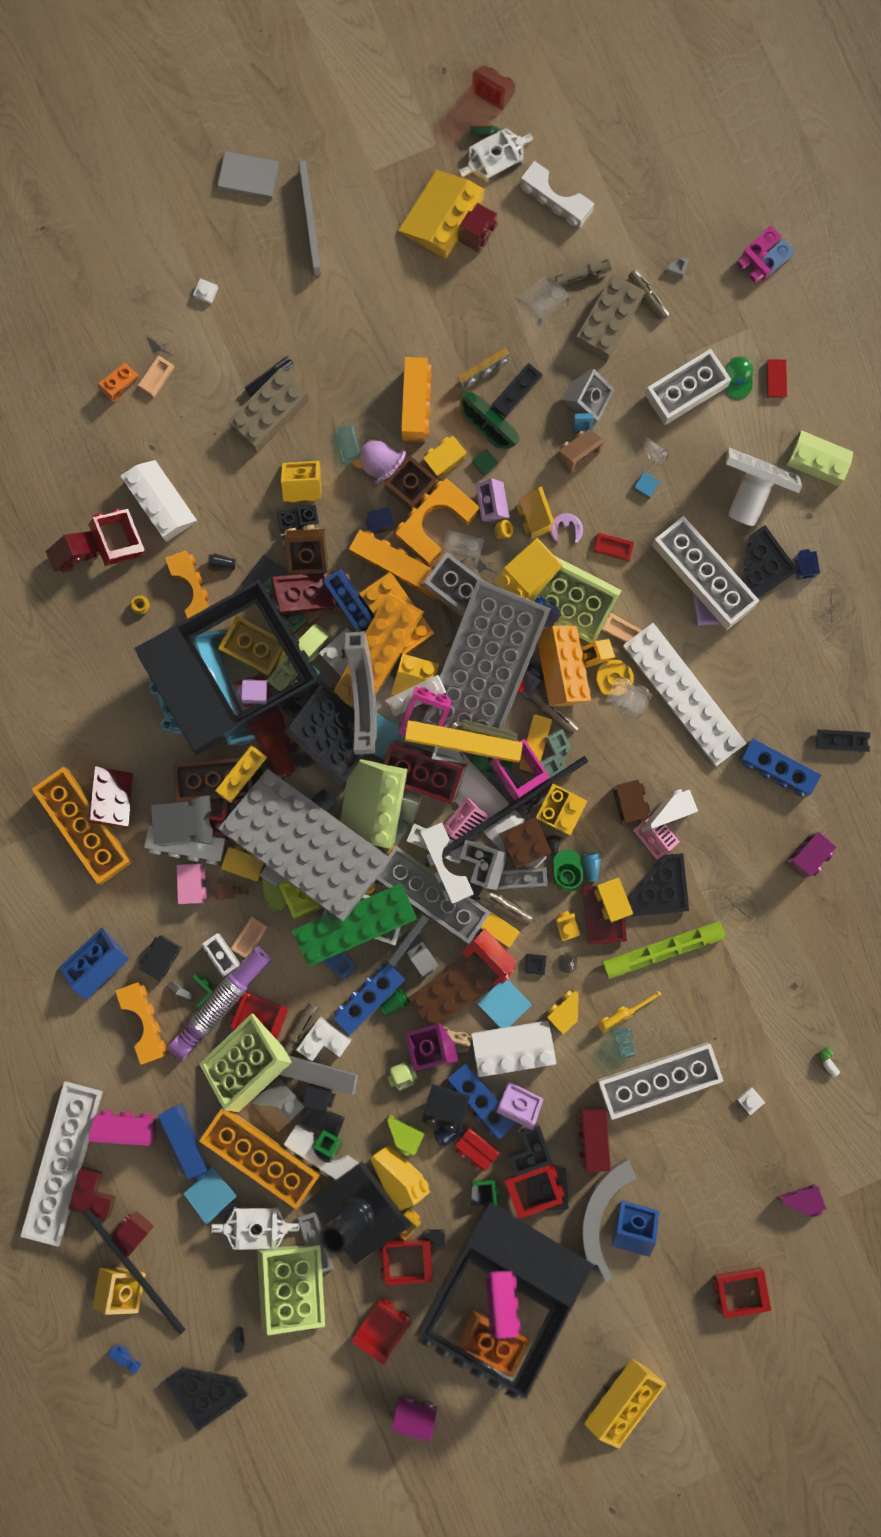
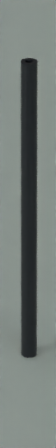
(134, 1271)

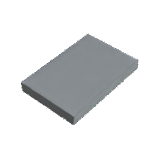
(248, 174)

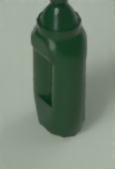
(484, 130)

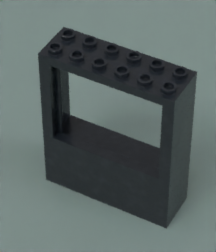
(191, 688)
(542, 1273)

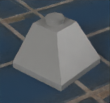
(589, 394)
(278, 1104)

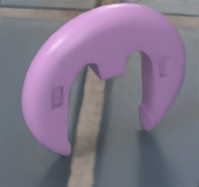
(567, 518)

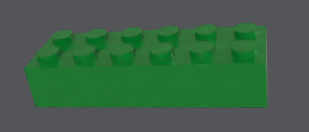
(365, 922)

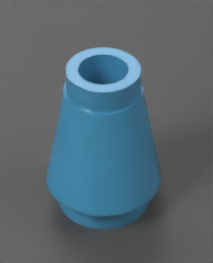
(591, 866)

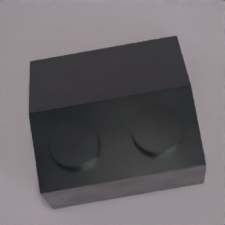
(445, 1109)

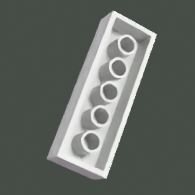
(705, 573)
(660, 1080)

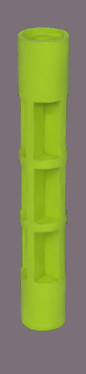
(663, 949)

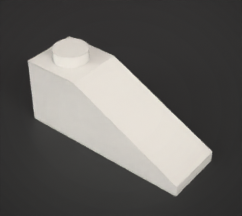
(671, 809)

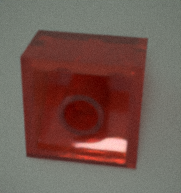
(492, 86)

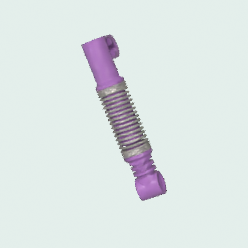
(233, 987)

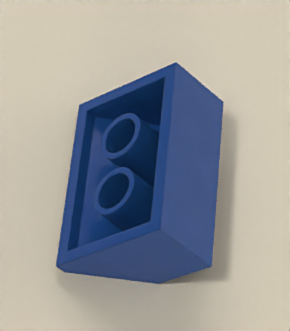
(93, 963)

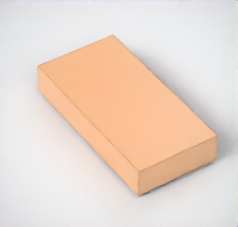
(156, 376)
(620, 628)
(249, 937)

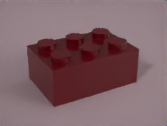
(593, 1139)

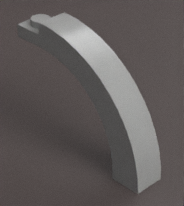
(363, 692)
(600, 1195)

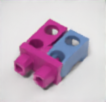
(765, 255)

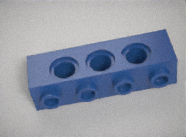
(349, 600)
(808, 777)
(351, 1023)
(464, 1074)

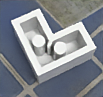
(322, 1035)

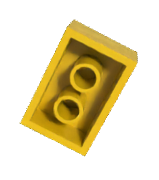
(252, 646)

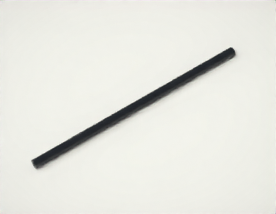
(512, 807)

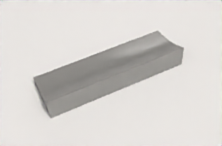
(426, 895)

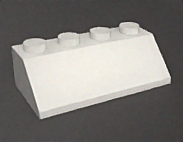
(159, 499)
(513, 1048)

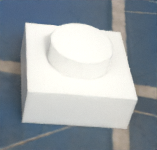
(205, 291)
(750, 1101)

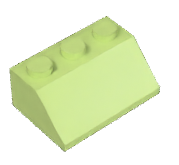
(820, 458)

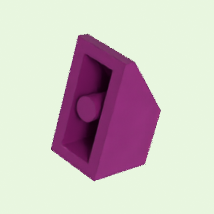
(805, 1200)

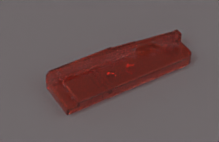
(270, 735)

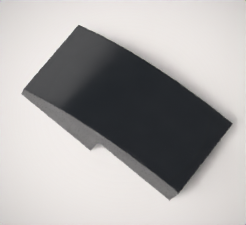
(297, 517)

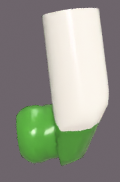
(827, 1063)

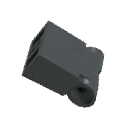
(182, 822)

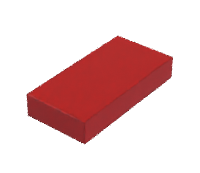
(776, 378)
(613, 547)

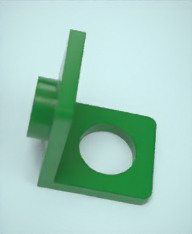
(204, 982)
(495, 1189)

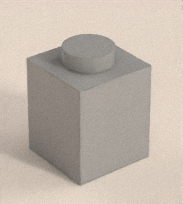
(422, 959)

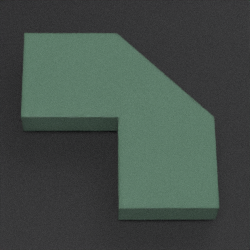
(559, 748)

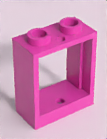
(424, 695)
(535, 765)

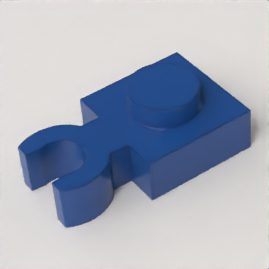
(121, 1356)

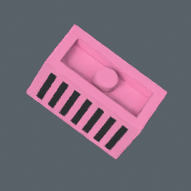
(465, 819)
(657, 840)

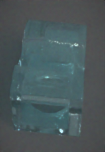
(625, 1042)

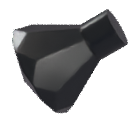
(554, 843)

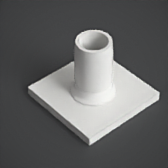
(756, 485)

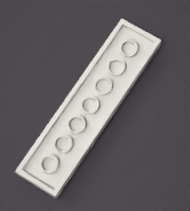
(684, 694)
(61, 1163)

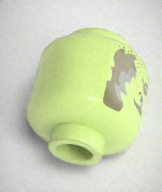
(402, 1076)

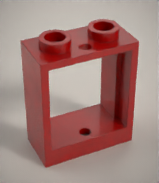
(120, 555)
(558, 1191)
(407, 1279)
(761, 1286)

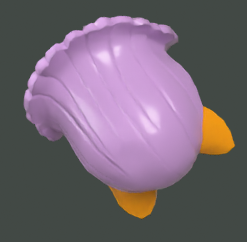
(379, 459)

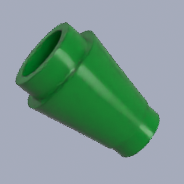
(395, 1002)

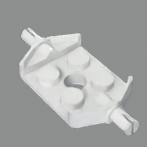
(486, 164)
(241, 1220)

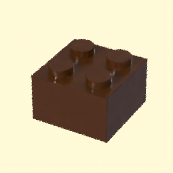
(410, 483)
(306, 551)
(631, 802)
(525, 843)

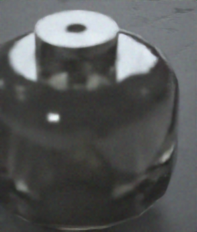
(567, 963)

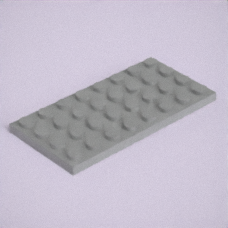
(489, 656)
(305, 845)

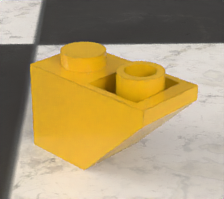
(566, 1013)

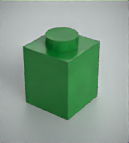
(328, 1145)

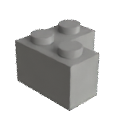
(488, 863)

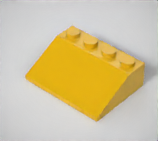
(439, 212)

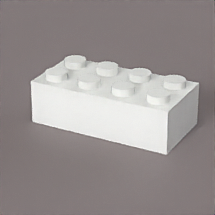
(687, 387)

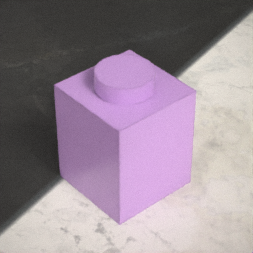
(253, 691)

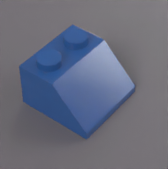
(635, 1228)

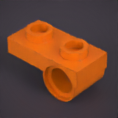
(117, 381)

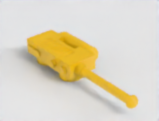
(621, 1015)

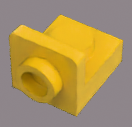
(567, 926)
(414, 1220)

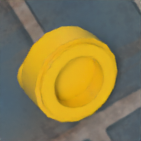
(503, 529)

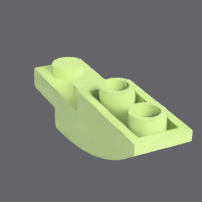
(310, 643)

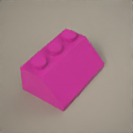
(123, 1128)
(502, 1305)

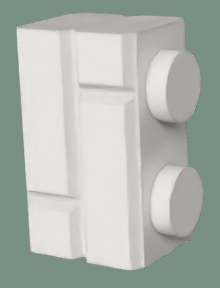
(221, 954)

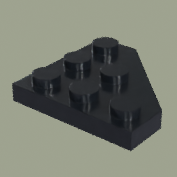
(765, 563)
(662, 889)
(204, 1394)

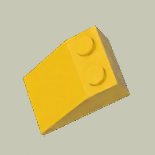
(529, 571)
(399, 1178)

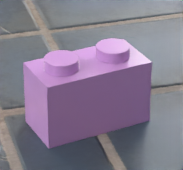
(492, 500)

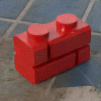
(476, 1149)

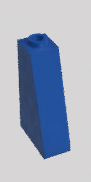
(184, 1141)

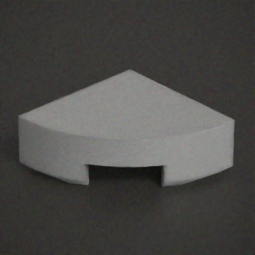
(678, 267)
(180, 991)

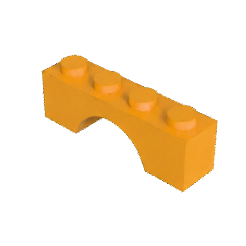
(182, 568)
(134, 999)

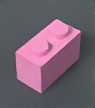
(190, 884)

